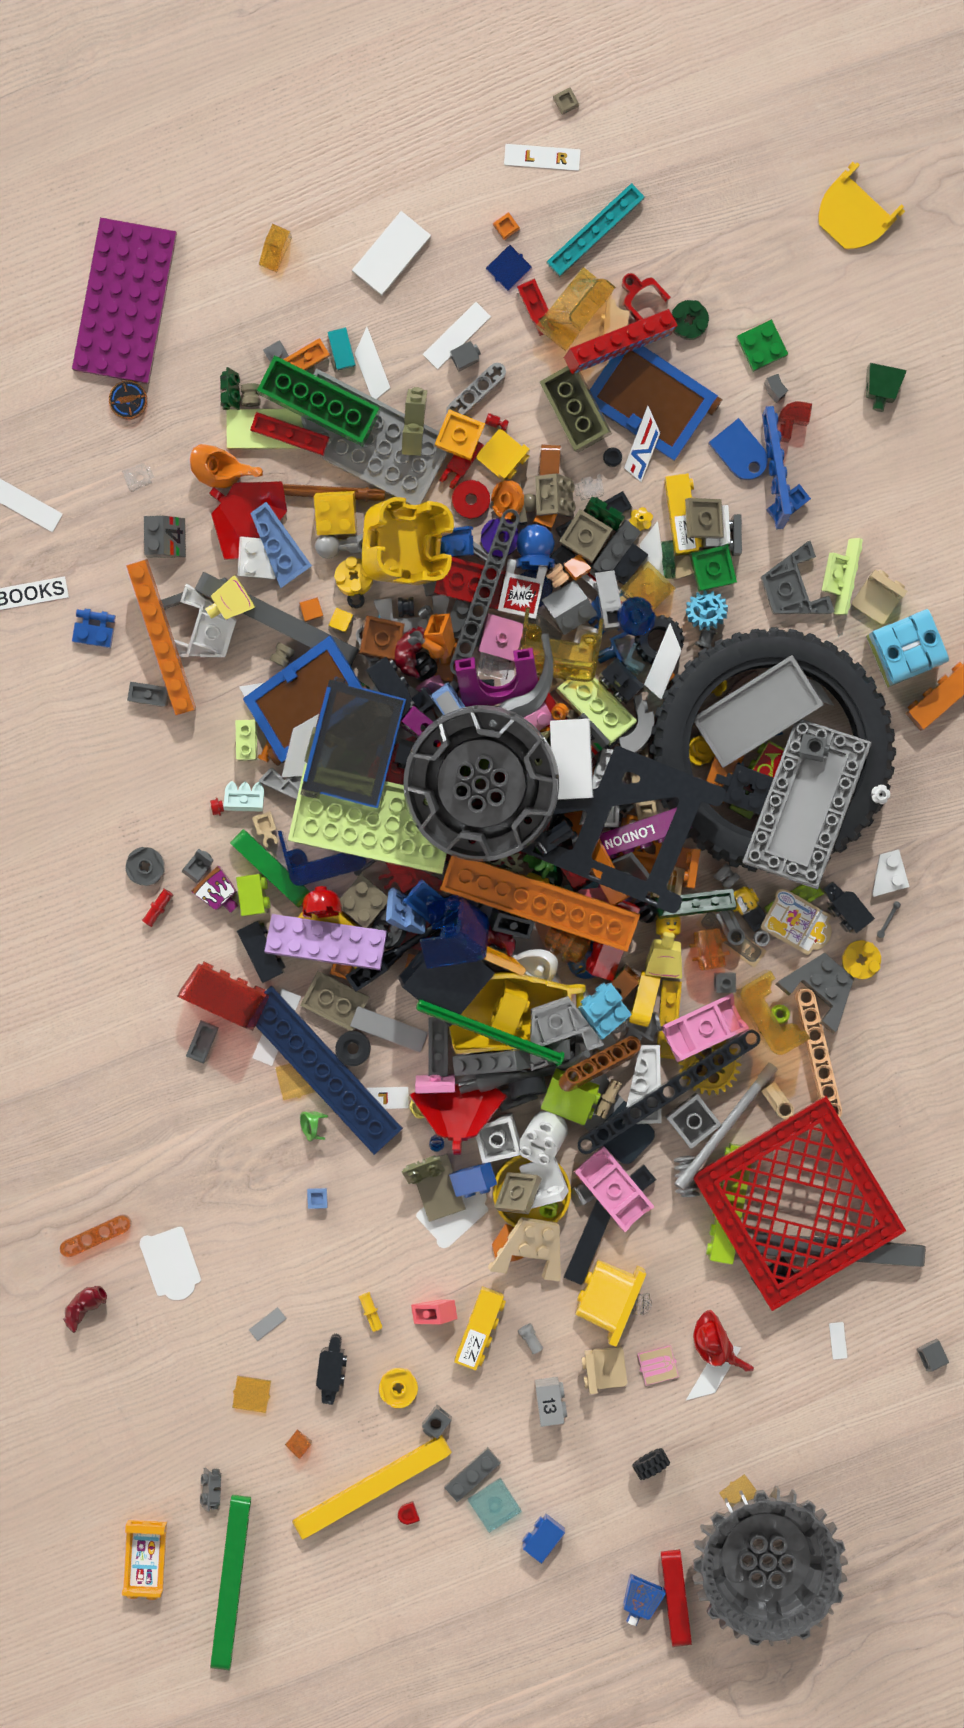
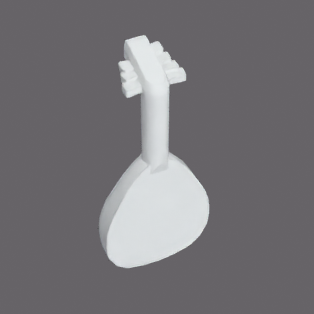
(537, 963)

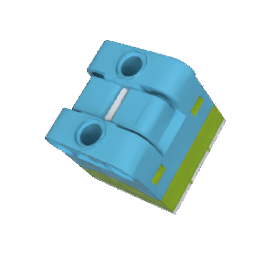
(907, 648)

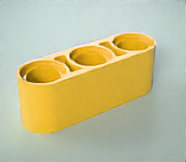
(644, 999)

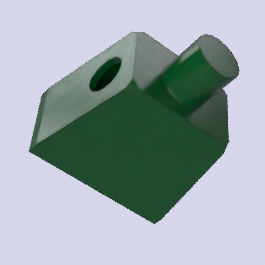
(883, 384)

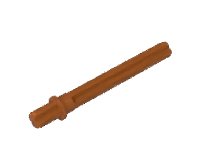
(310, 490)

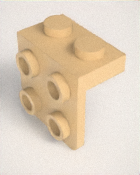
(879, 596)
(604, 1369)

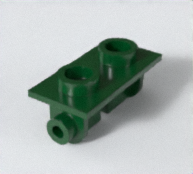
(230, 382)
(611, 518)

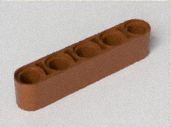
(594, 1069)

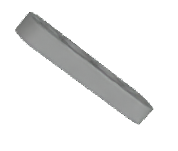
(475, 391)

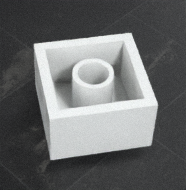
(499, 1139)

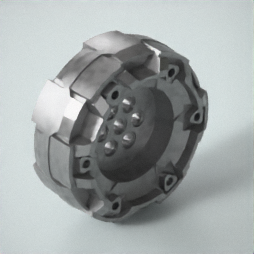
(510, 749)

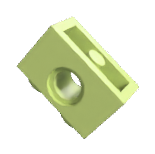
(246, 740)

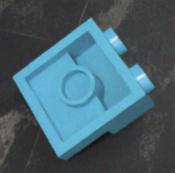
(604, 1010)

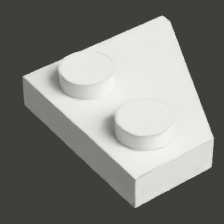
(889, 874)

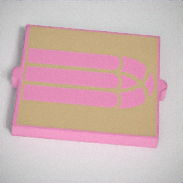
(658, 1365)

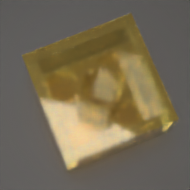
(650, 585)

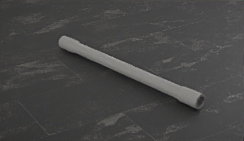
(688, 1174)

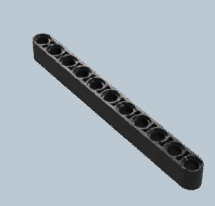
(674, 1082)

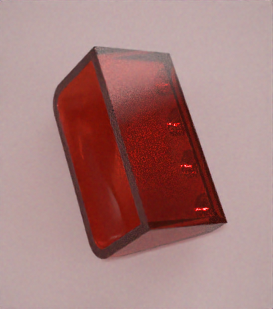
(224, 995)

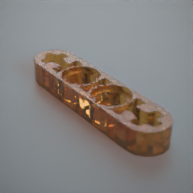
(95, 1235)

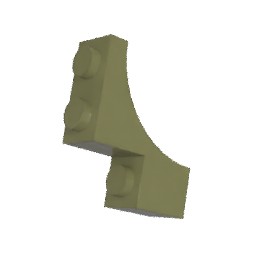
(414, 421)

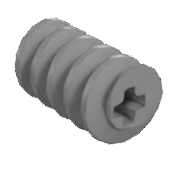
(684, 1162)

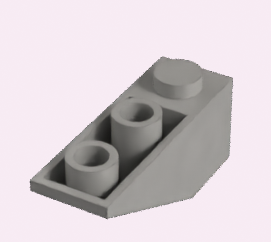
(608, 599)

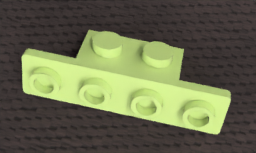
(841, 575)

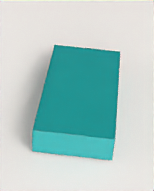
(341, 349)

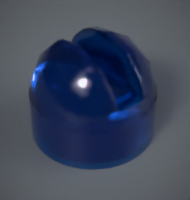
(436, 1146)

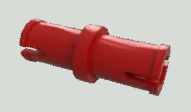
(157, 907)

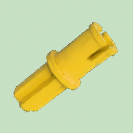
(370, 1312)

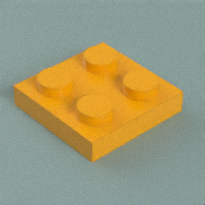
(459, 435)

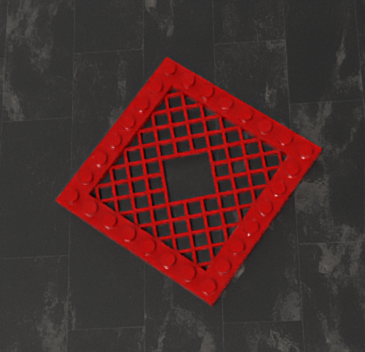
(825, 1266)

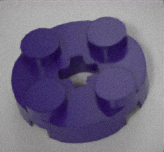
(488, 533)

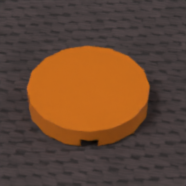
(507, 496)

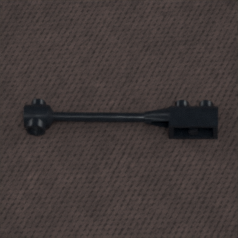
(362, 976)

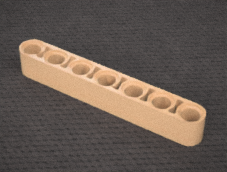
(819, 1043)

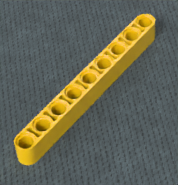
(371, 1487)

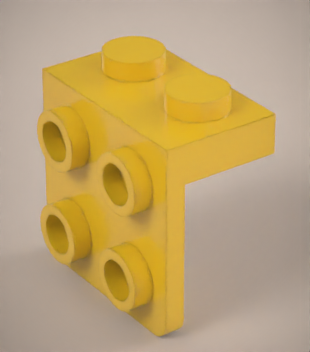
(503, 455)

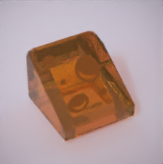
(298, 1443)

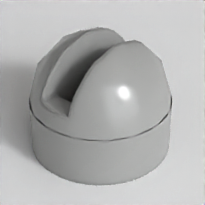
(764, 940)

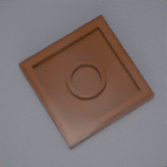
(380, 637)

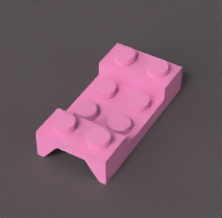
(704, 1028)
(613, 1188)

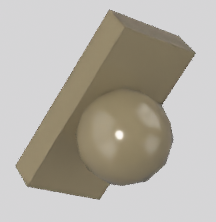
(529, 506)

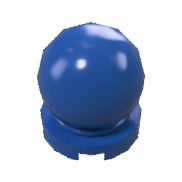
(535, 546)

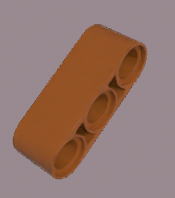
(549, 459)

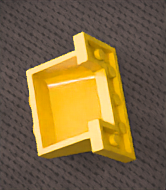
(609, 1297)

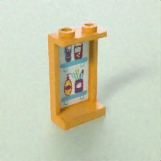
(144, 1559)

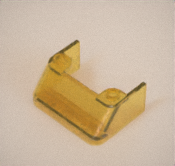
(570, 659)

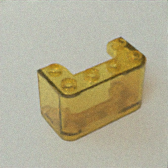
(751, 997)

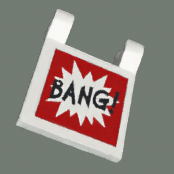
(521, 591)

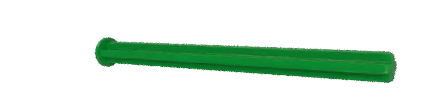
(490, 1032)

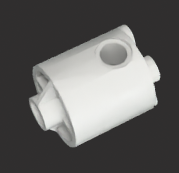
(543, 1137)

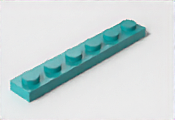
(595, 230)

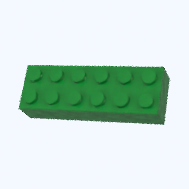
(318, 401)

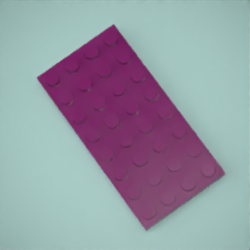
(124, 300)

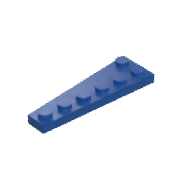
(783, 507)

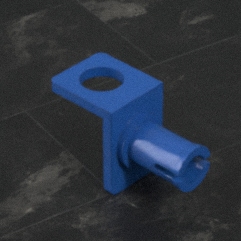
(613, 650)

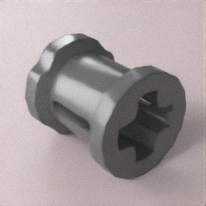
(706, 638)

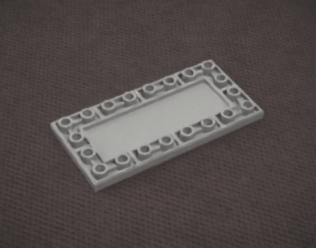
(806, 806)

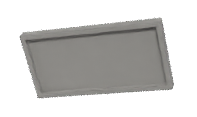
(757, 711)

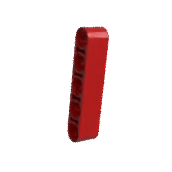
(676, 1598)

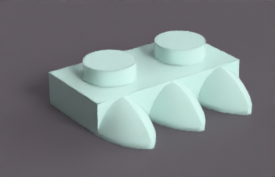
(244, 798)

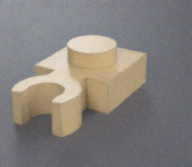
(265, 825)

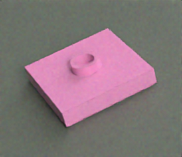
(500, 637)
(435, 1084)

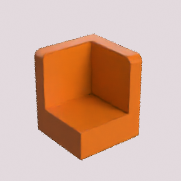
(546, 521)

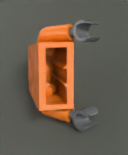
(438, 635)

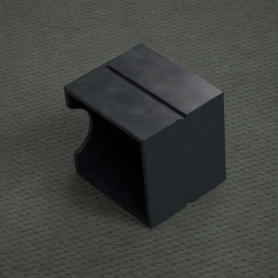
(445, 986)

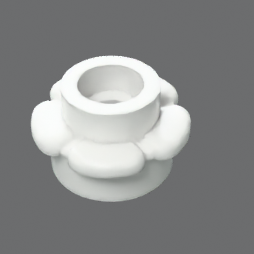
(880, 799)

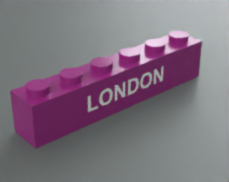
(637, 833)

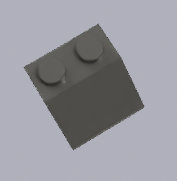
(569, 607)

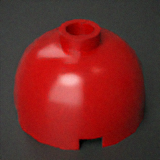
(321, 903)

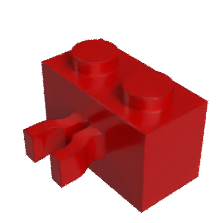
(401, 876)

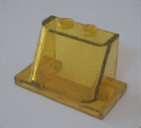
(575, 308)

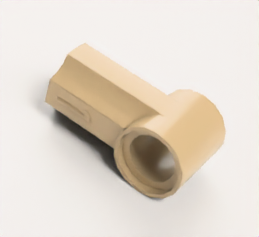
(777, 1099)

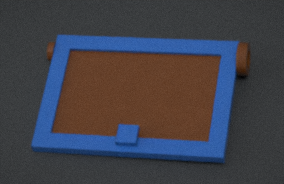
(645, 380)
(297, 694)

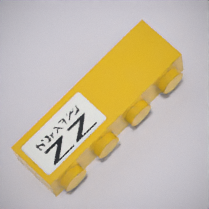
(677, 490)
(479, 1327)

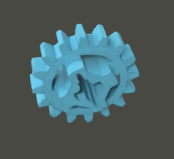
(706, 610)

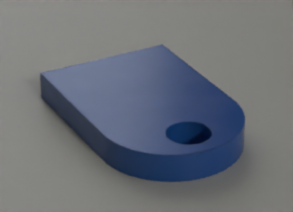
(738, 449)

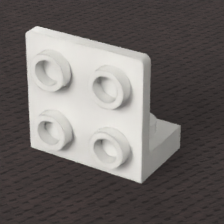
(552, 1185)

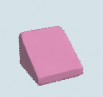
(433, 683)

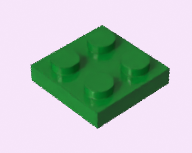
(762, 345)
(713, 568)

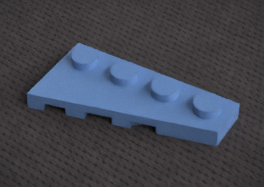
(280, 547)

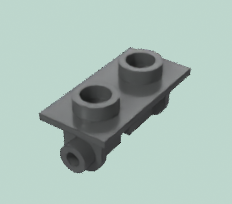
(209, 1480)

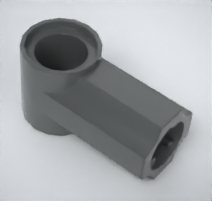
(730, 925)

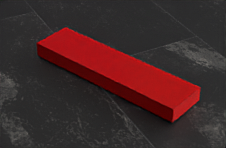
(290, 434)

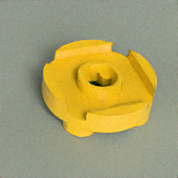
(356, 586)
(867, 950)
(391, 1396)

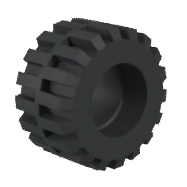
(661, 623)

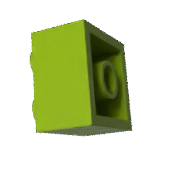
(252, 894)

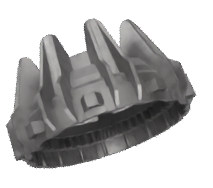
(763, 1606)

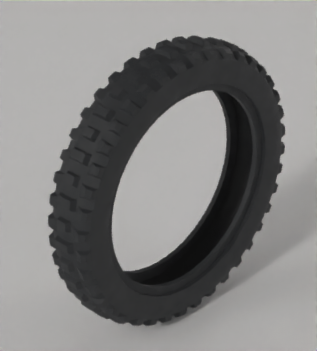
(766, 649)

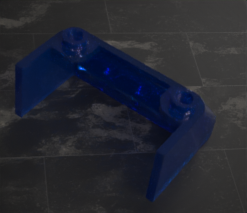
(305, 872)
(463, 934)

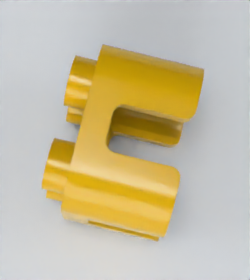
(405, 541)

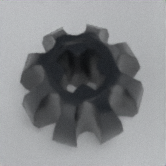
(425, 666)
(647, 912)

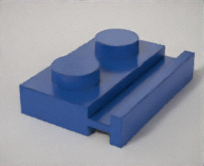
(458, 543)
(418, 897)

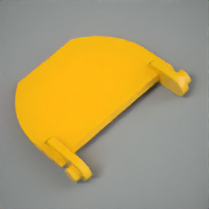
(852, 214)

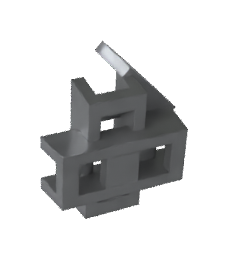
(638, 1031)

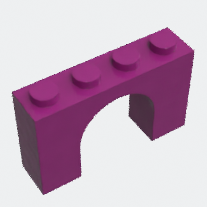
(476, 692)

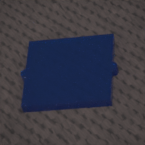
(508, 267)

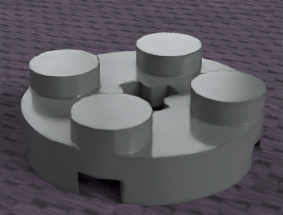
(156, 867)
(396, 935)

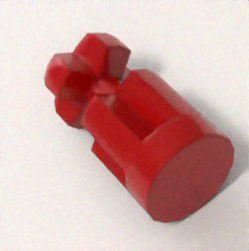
(494, 421)

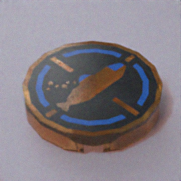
(128, 400)

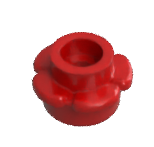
(217, 806)

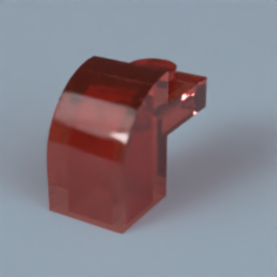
(793, 413)

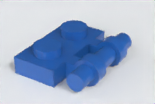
(91, 634)

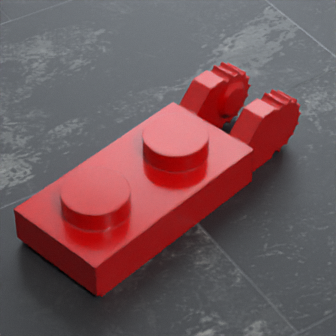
(533, 301)
(459, 466)

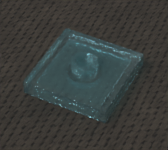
(494, 1505)

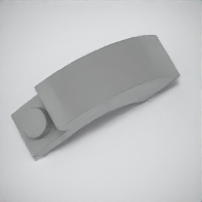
(641, 735)

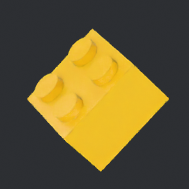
(335, 513)
(509, 1007)

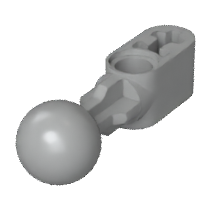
(329, 546)

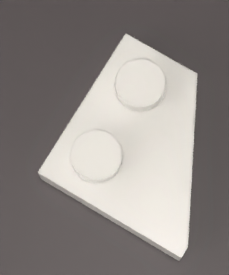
(253, 559)

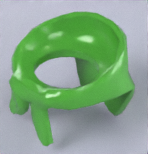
(538, 864)
(312, 1118)

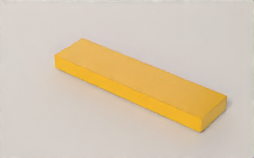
(668, 1012)

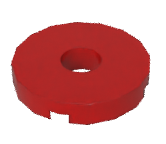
(459, 499)

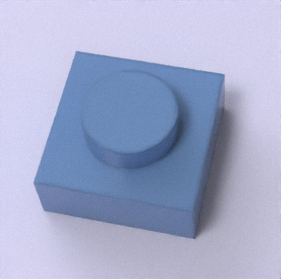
(317, 1198)

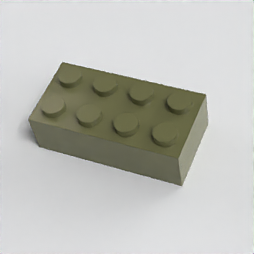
(575, 408)

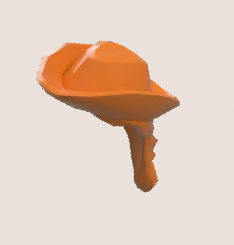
(218, 467)

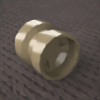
(250, 395)
(282, 655)

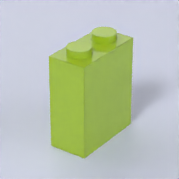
(571, 1105)

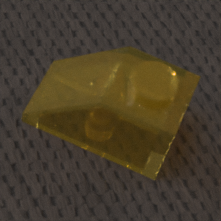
(275, 247)

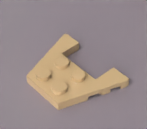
(533, 1240)

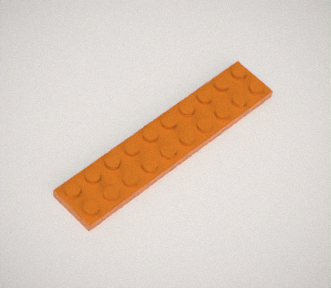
(540, 902)

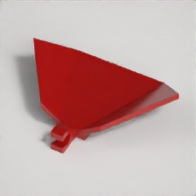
(233, 515)
(458, 1114)

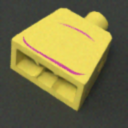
(230, 600)
(664, 957)

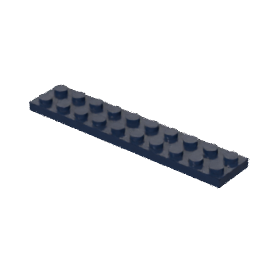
(326, 1073)

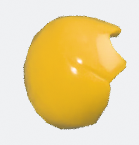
(700, 751)

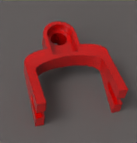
(637, 286)

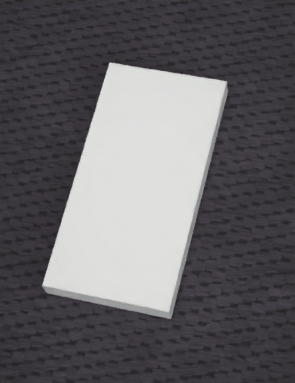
(391, 253)
(573, 757)

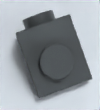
(198, 865)

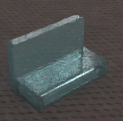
(631, 664)

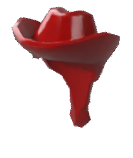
(713, 1343)

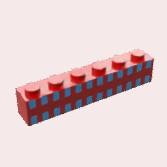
(620, 341)

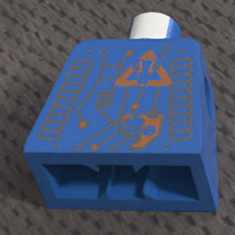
(641, 1599)

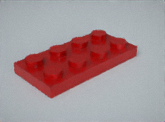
(463, 580)

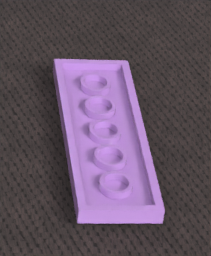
(326, 942)

